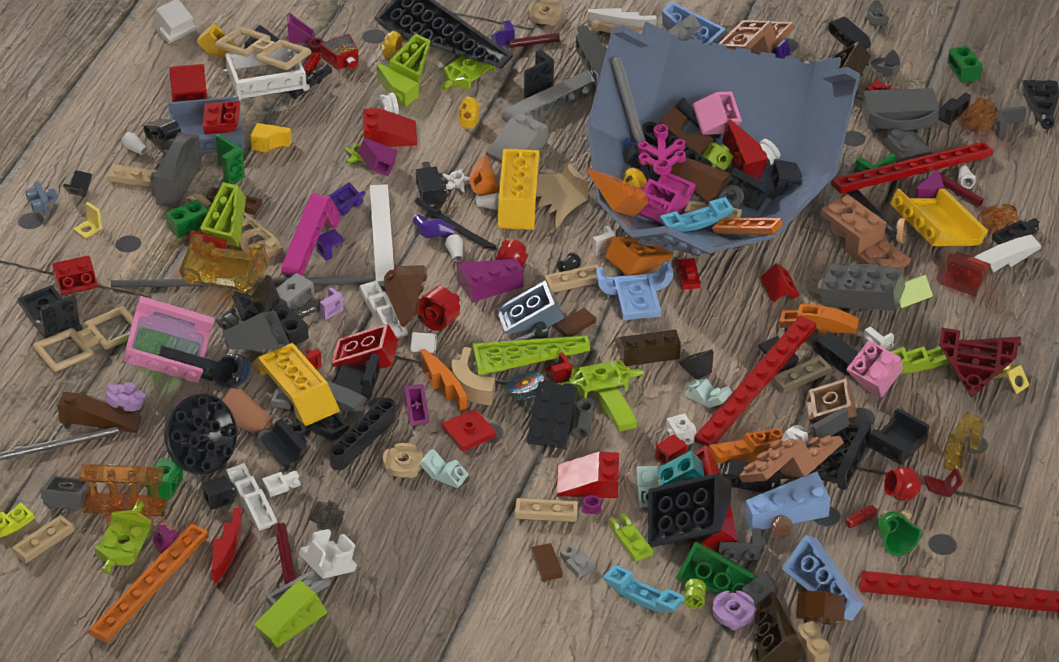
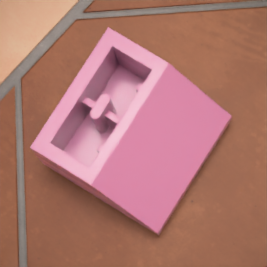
(714, 112)
(875, 368)

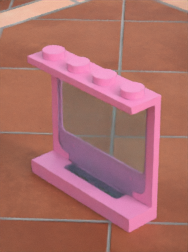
(168, 326)

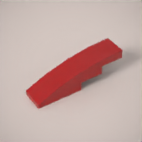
(225, 547)

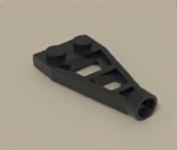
(1042, 88)

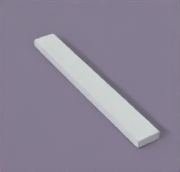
(381, 231)

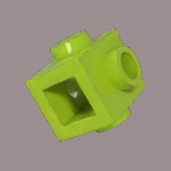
(718, 156)

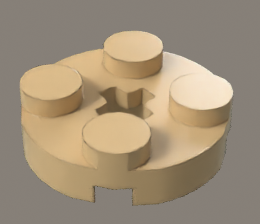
(538, 15)
(408, 468)

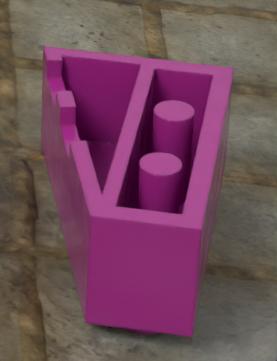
(489, 278)

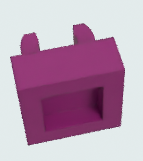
(164, 538)

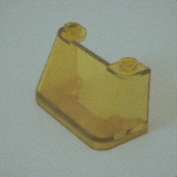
(223, 267)

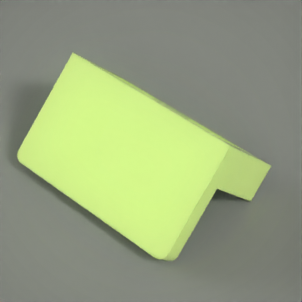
(915, 291)

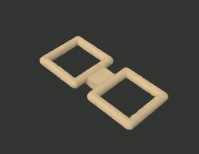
(263, 47)
(84, 339)

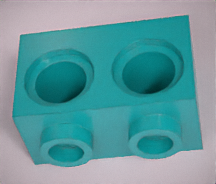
(681, 469)

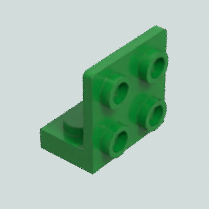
(231, 158)

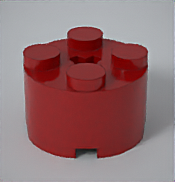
(439, 308)

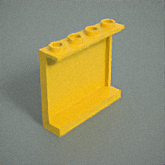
(940, 219)

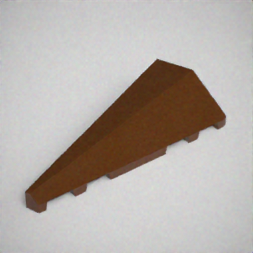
(708, 180)

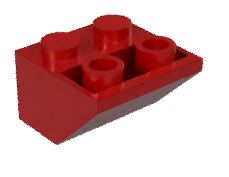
(188, 82)
(221, 117)
(74, 275)

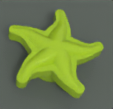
(354, 155)

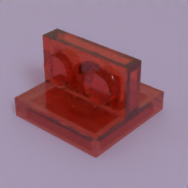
(965, 273)

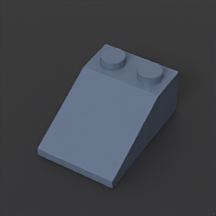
(529, 309)

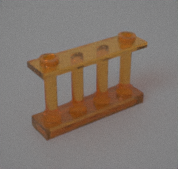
(112, 474)

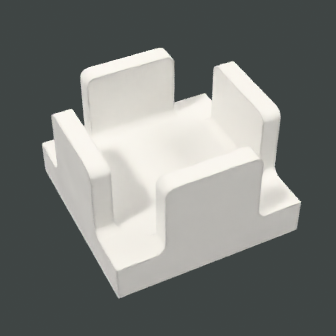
(328, 557)

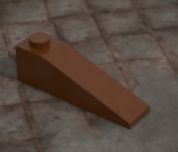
(403, 288)
(94, 412)

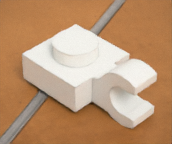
(279, 484)

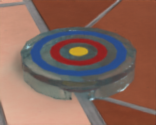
(524, 385)

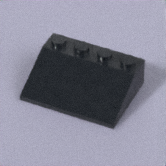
(687, 509)

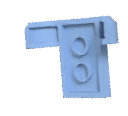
(637, 292)

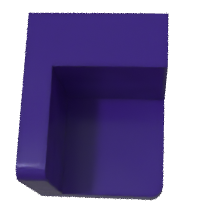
(501, 37)
(326, 242)

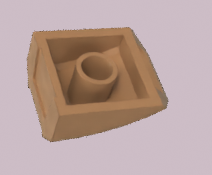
(829, 399)

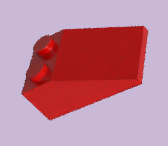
(388, 128)
(746, 151)
(359, 347)
(590, 475)

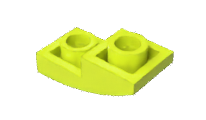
(14, 520)

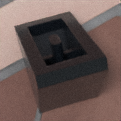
(698, 364)

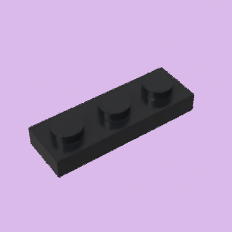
(190, 359)

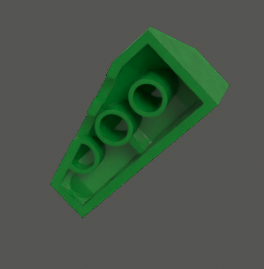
(714, 570)

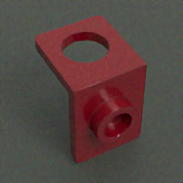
(944, 487)

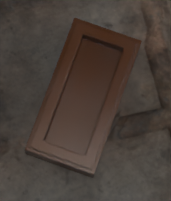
(575, 323)
(546, 562)

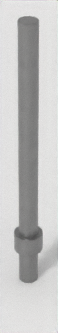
(20, 451)

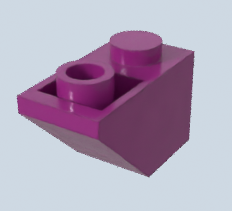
(377, 156)

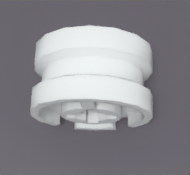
(389, 103)
(771, 151)

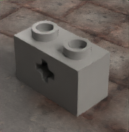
(295, 292)

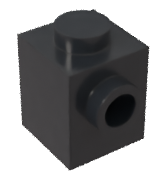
(218, 492)

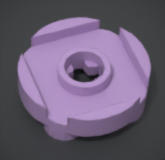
(125, 396)
(731, 618)

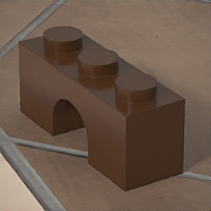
(676, 122)

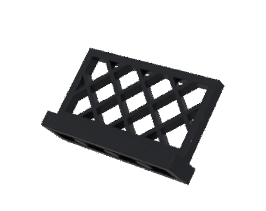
(851, 455)

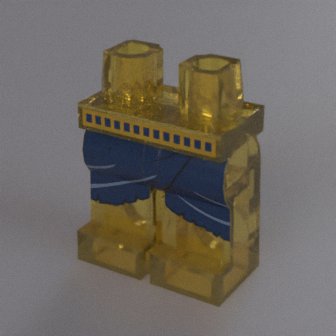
(964, 438)

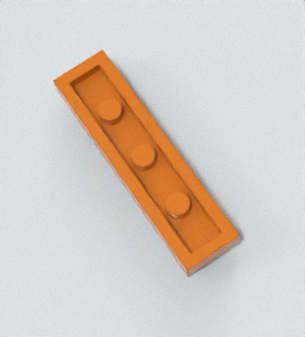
(748, 226)

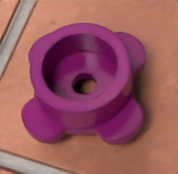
(591, 505)

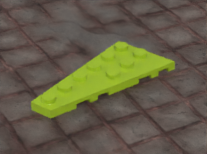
(510, 354)

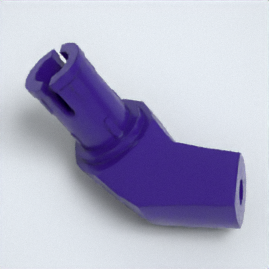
(433, 227)

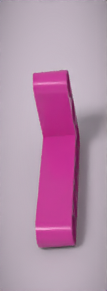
(318, 213)

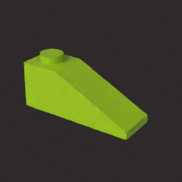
(404, 88)

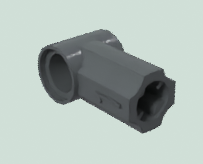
(583, 418)

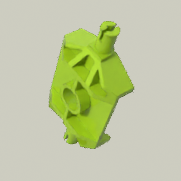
(464, 71)
(602, 376)
(128, 526)

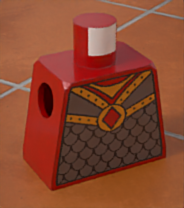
(340, 52)

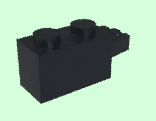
(430, 184)

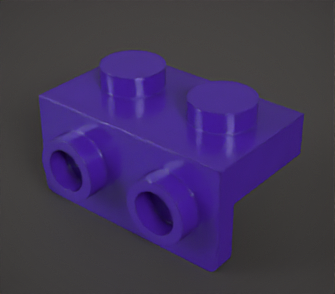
(346, 198)

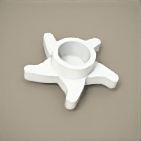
(456, 179)

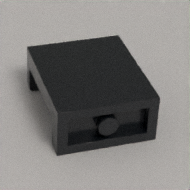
(899, 437)

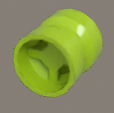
(694, 593)

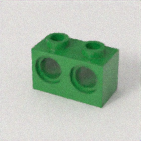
(964, 63)
(186, 218)

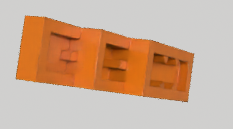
(442, 377)

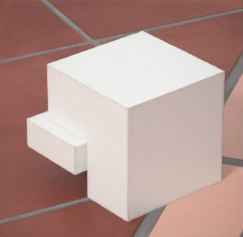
(173, 21)

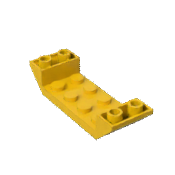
(518, 189)
(299, 382)

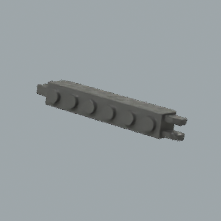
(590, 51)

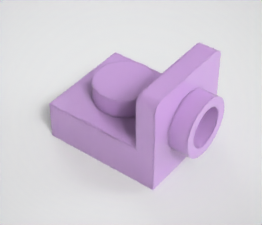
(332, 304)

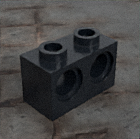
(293, 325)

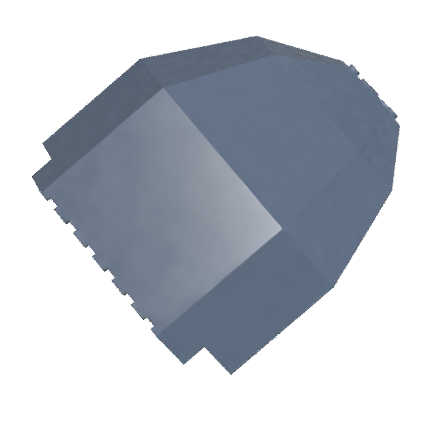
(781, 100)

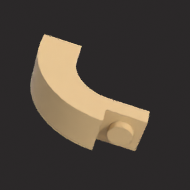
(478, 388)

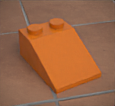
(619, 194)
(634, 257)

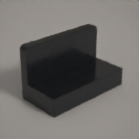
(954, 108)
(784, 172)
(284, 443)

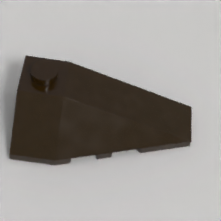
(775, 635)

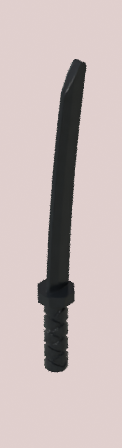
(437, 214)

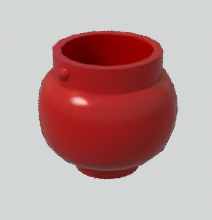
(512, 250)
(902, 484)

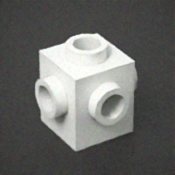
(681, 428)

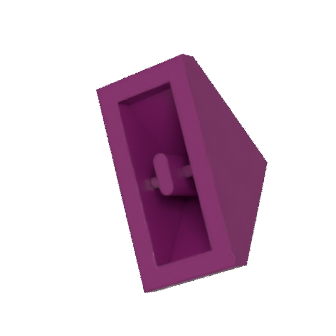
(298, 31)
(930, 186)
(416, 404)

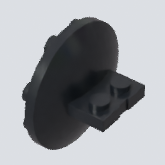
(200, 433)

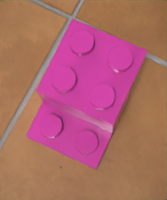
(666, 196)

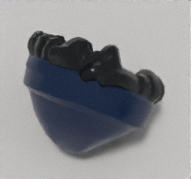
(231, 370)

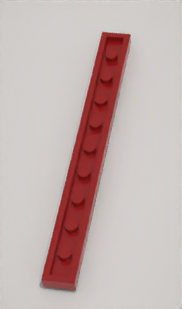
(911, 167)
(755, 382)
(959, 591)

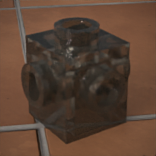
(327, 515)

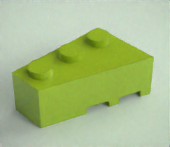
(411, 58)
(226, 214)
(290, 614)

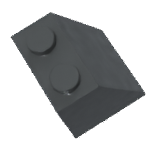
(258, 332)

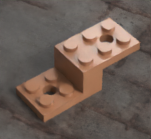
(757, 35)
(864, 233)
(791, 458)

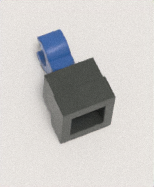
(631, 154)

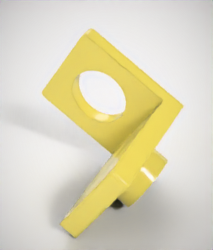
(93, 221)
(1011, 373)

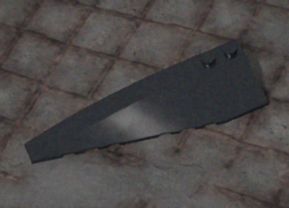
(443, 30)

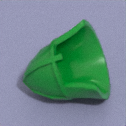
(898, 533)

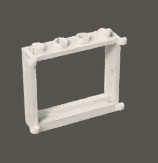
(265, 84)

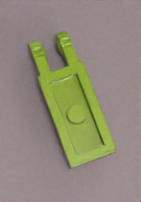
(630, 538)

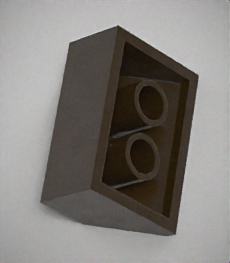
(854, 57)
(649, 347)

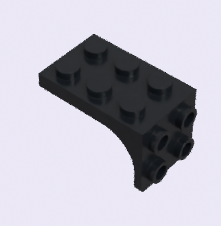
(50, 311)
(552, 414)

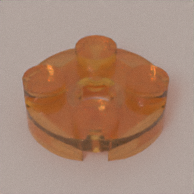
(980, 106)
(1000, 216)

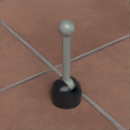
(539, 331)

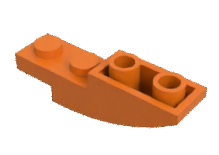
(825, 317)
(746, 449)

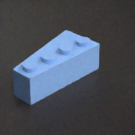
(709, 33)
(798, 500)
(818, 572)

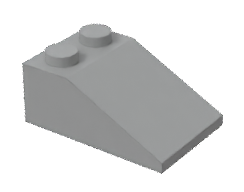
(519, 133)

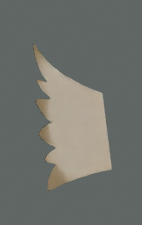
(562, 192)

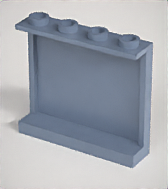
(190, 119)

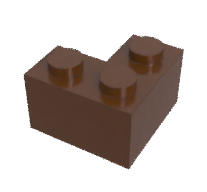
(820, 607)

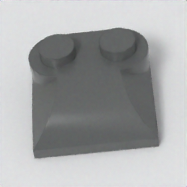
(905, 145)
(64, 493)

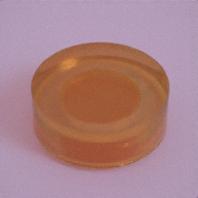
(782, 525)

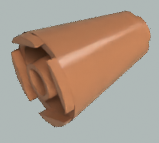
(247, 412)

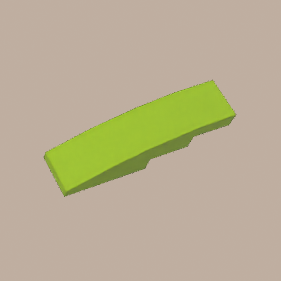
(920, 359)
(616, 408)

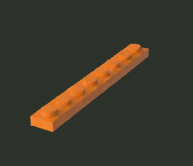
(148, 583)

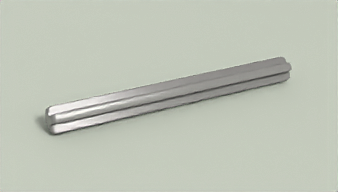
(627, 100)

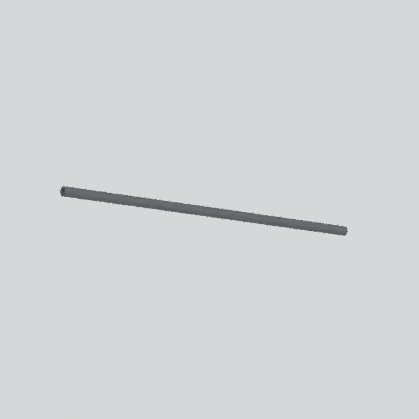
(277, 281)

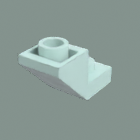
(705, 394)
(437, 469)
(646, 478)

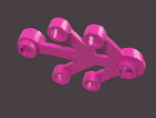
(662, 165)

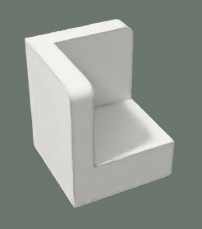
(423, 341)

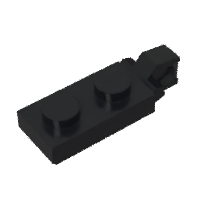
(1016, 230)

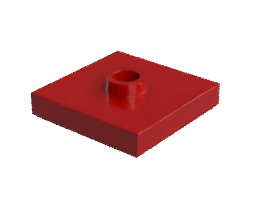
(468, 430)

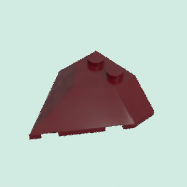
(976, 362)

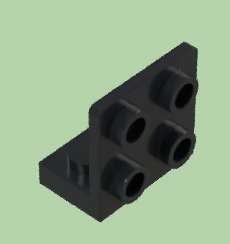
(539, 76)
(262, 300)
(360, 378)

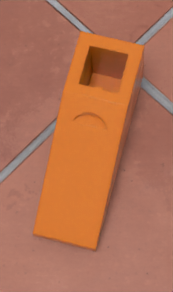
(483, 178)

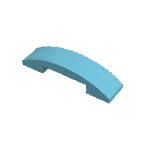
(700, 218)
(640, 593)

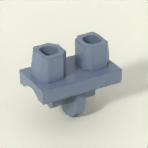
(40, 198)

